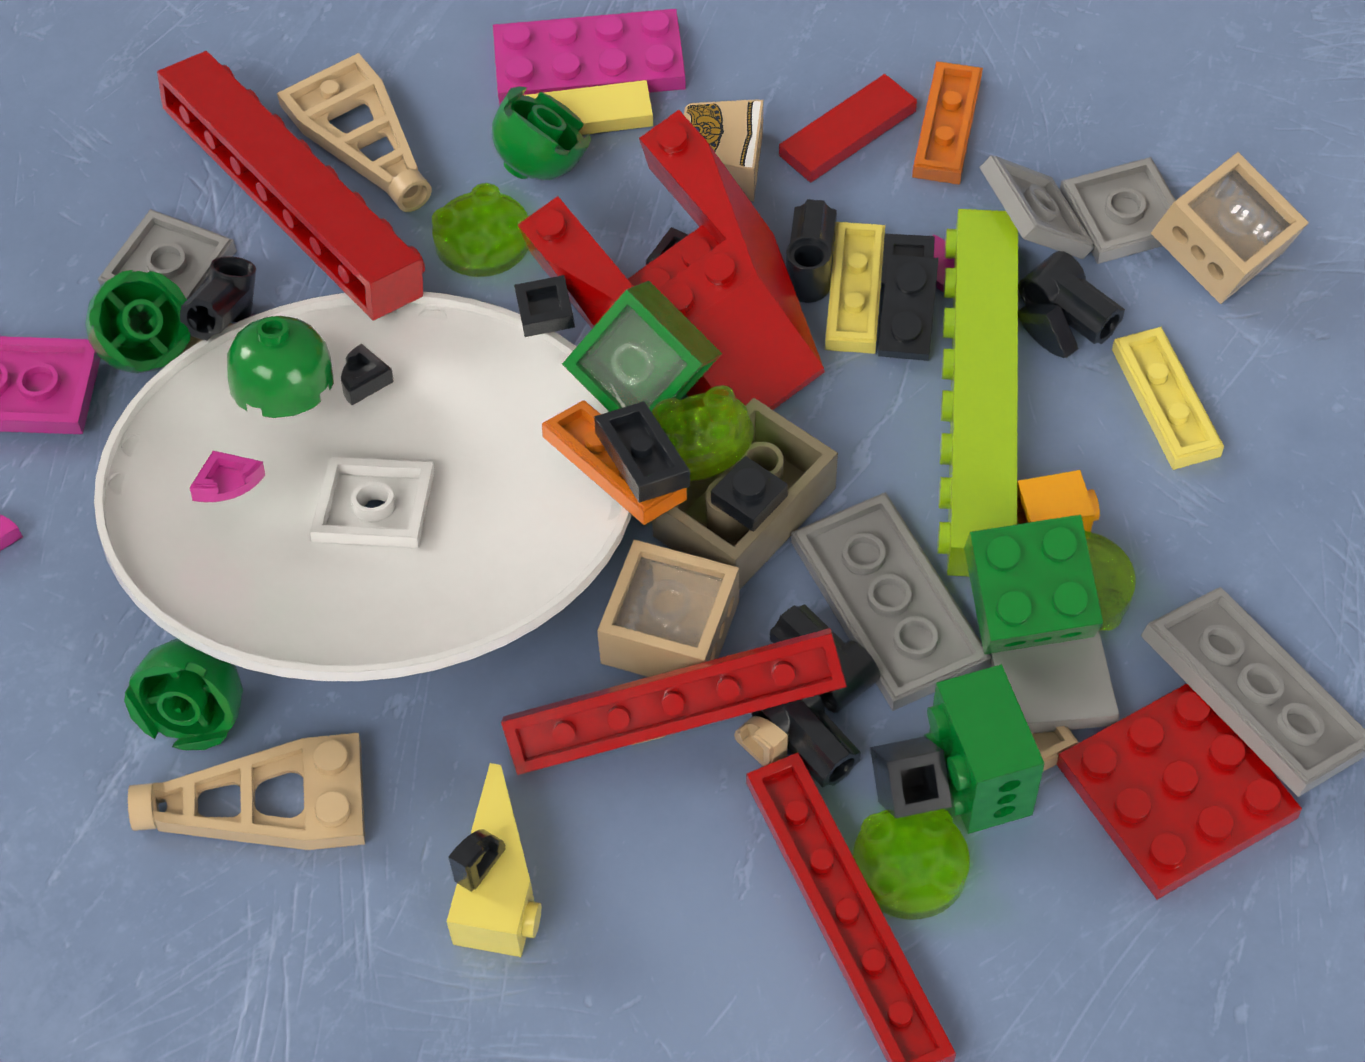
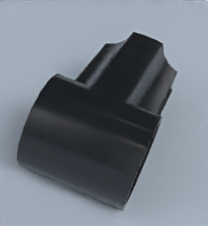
(811, 250)
(1063, 283)
(221, 299)
(857, 664)
(815, 737)

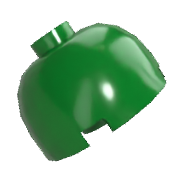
(537, 136)
(137, 321)
(279, 367)
(184, 696)

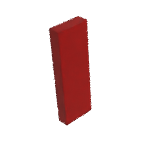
(847, 127)

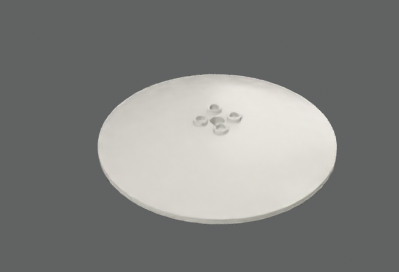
(300, 579)

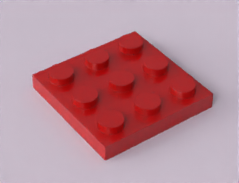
(1177, 789)

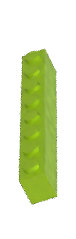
(983, 381)

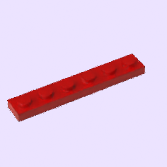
(674, 701)
(848, 914)

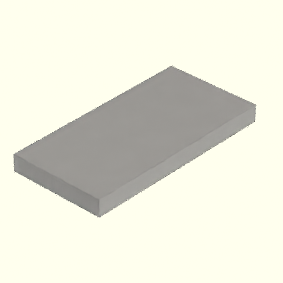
(889, 599)
(1258, 690)

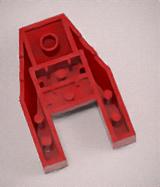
(719, 276)

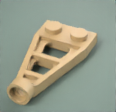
(339, 90)
(331, 797)

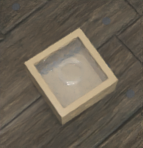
(1229, 227)
(667, 611)

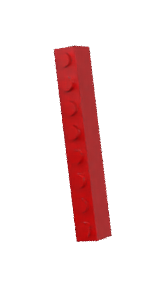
(292, 185)

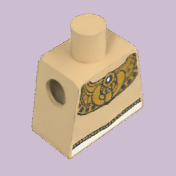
(734, 134)

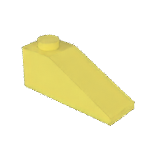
(503, 905)

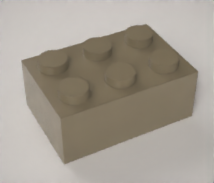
(786, 452)

